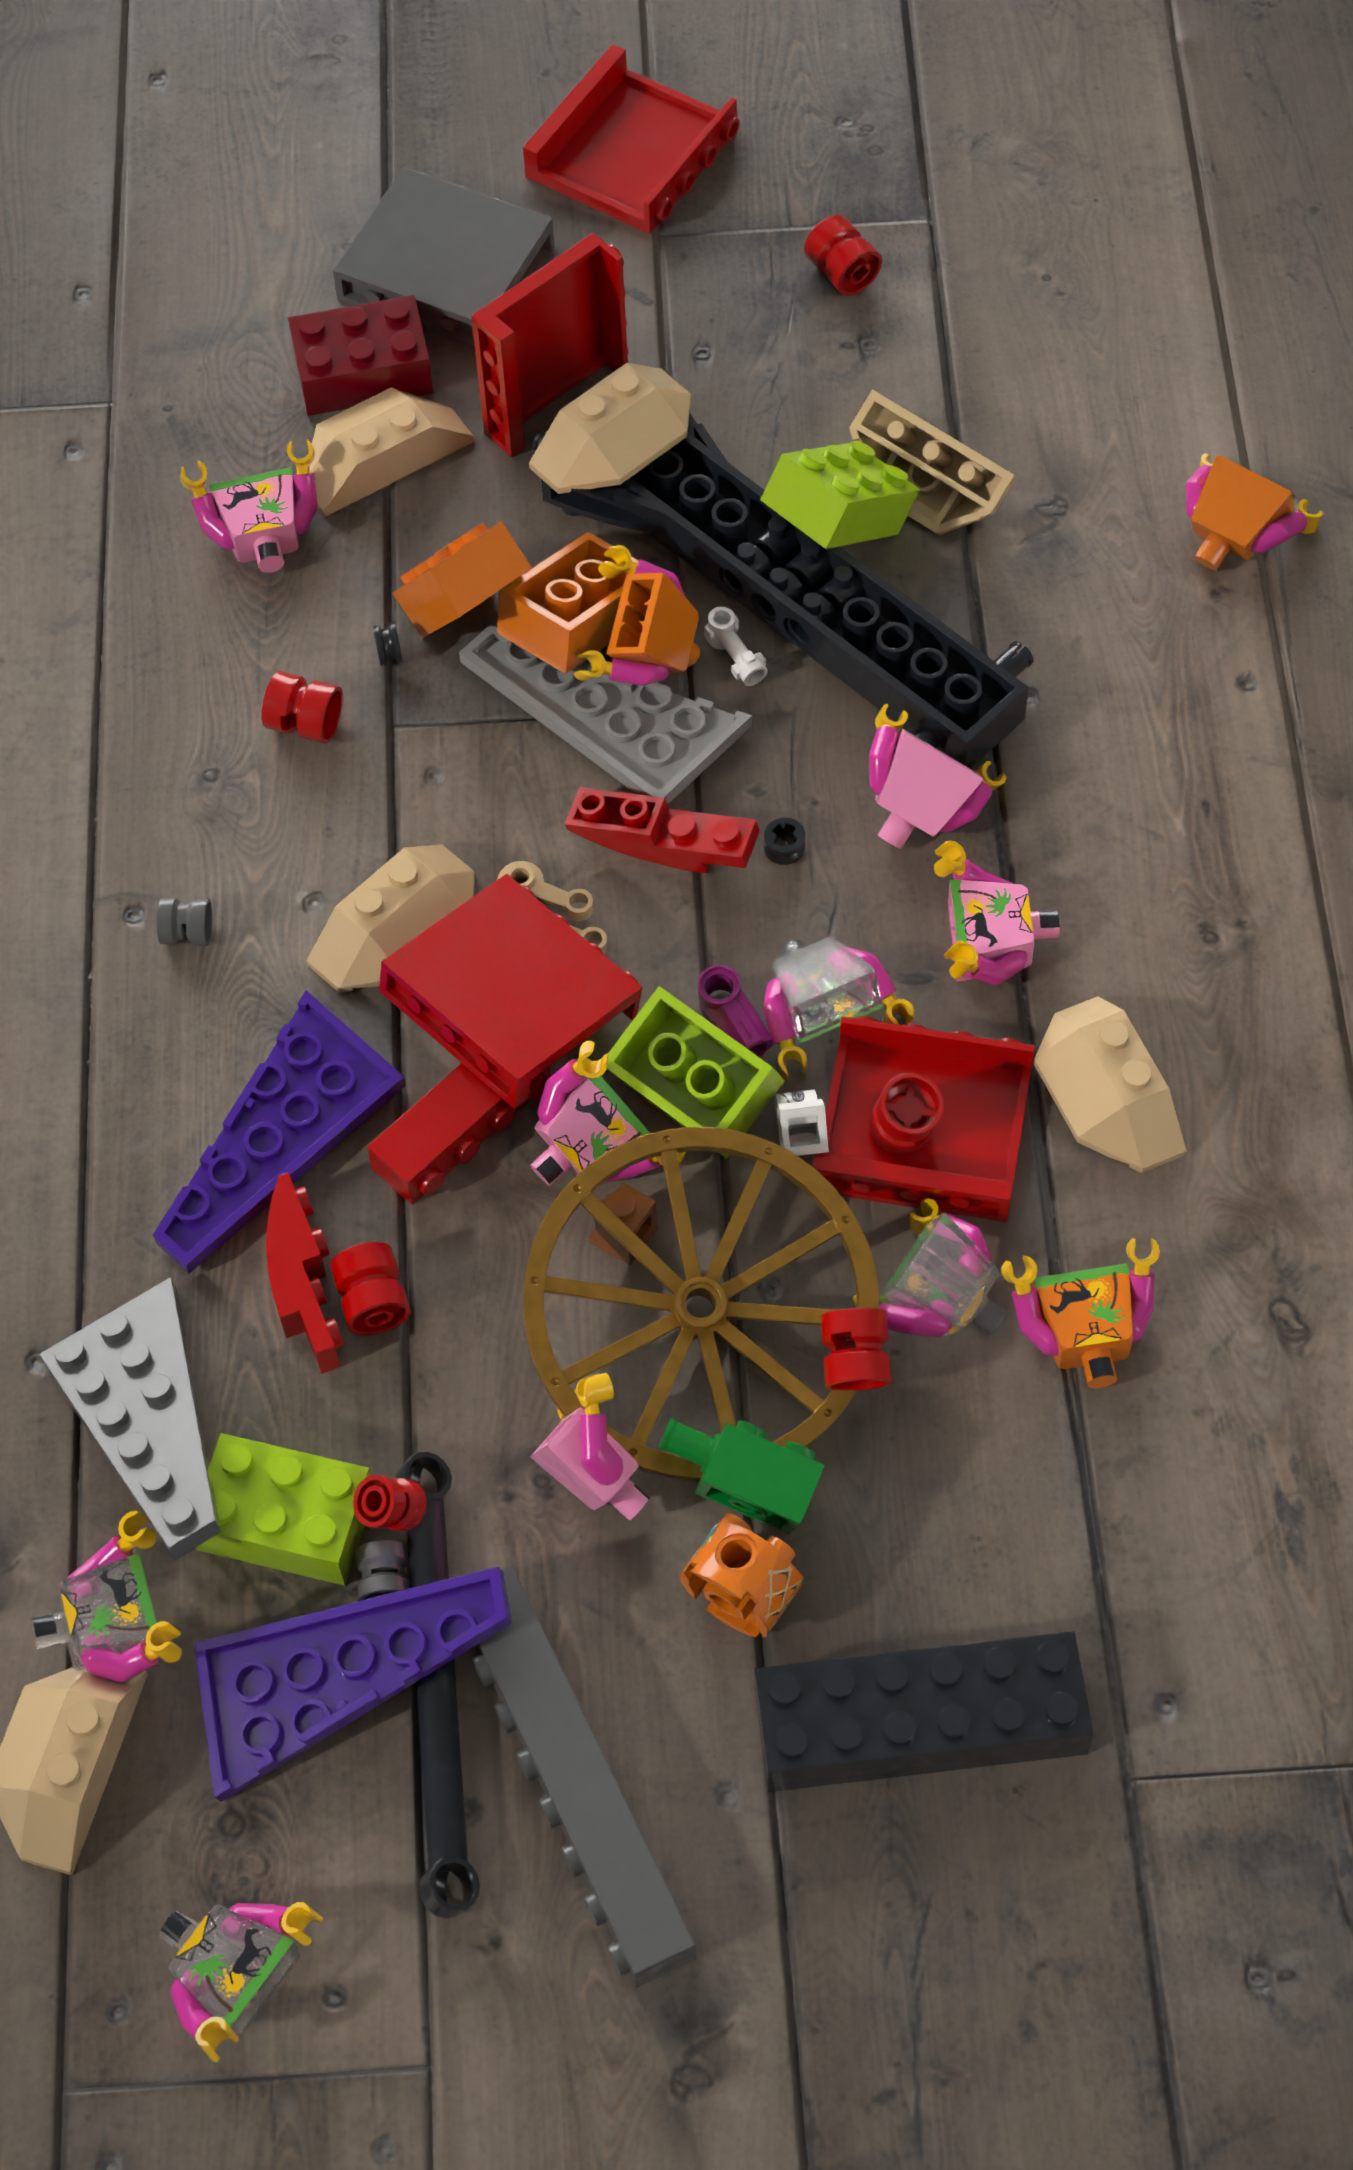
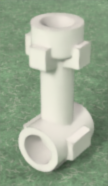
(722, 635)

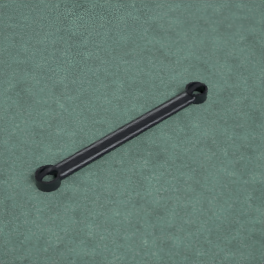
(439, 1714)

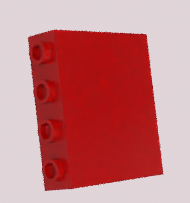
(627, 143)
(549, 337)
(507, 986)
(973, 1148)

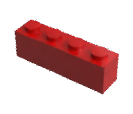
(442, 1132)

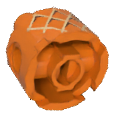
(743, 1576)

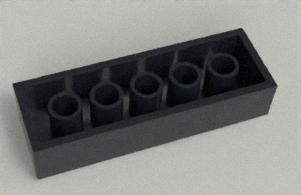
(922, 1711)

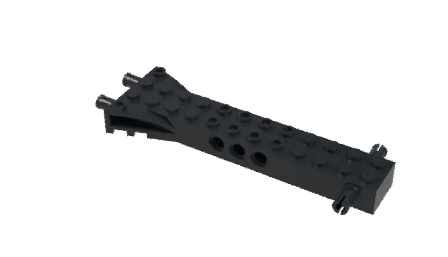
(816, 597)

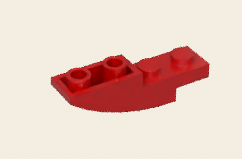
(654, 833)
(295, 1272)

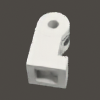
(801, 1120)

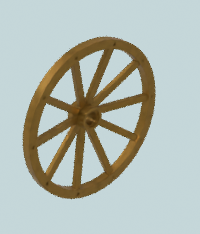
(667, 1145)

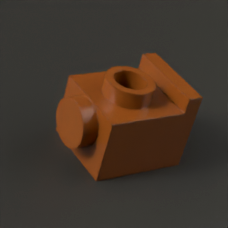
(635, 1211)

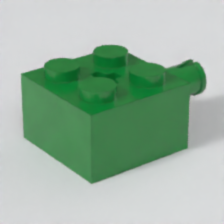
(749, 1471)

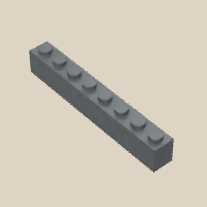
(582, 1796)

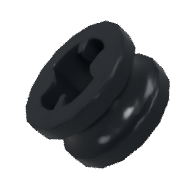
(387, 643)
(784, 854)

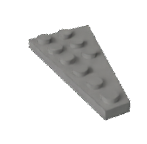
(631, 731)

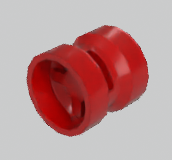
(389, 1503)

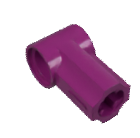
(732, 1014)

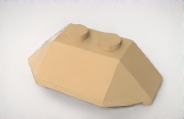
(613, 430)
(380, 445)
(952, 478)
(388, 912)
(1109, 1086)
(60, 1761)

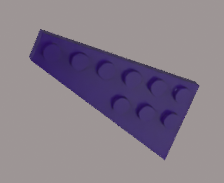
(287, 1118)
(308, 1676)

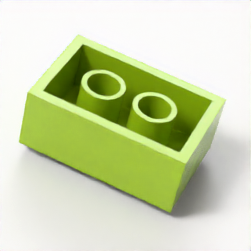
(840, 494)
(691, 1068)
(285, 1509)

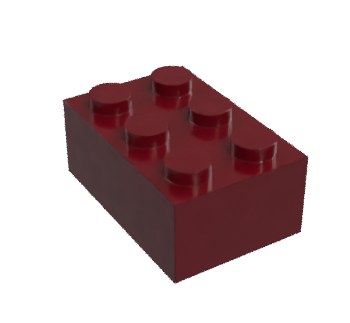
(360, 353)

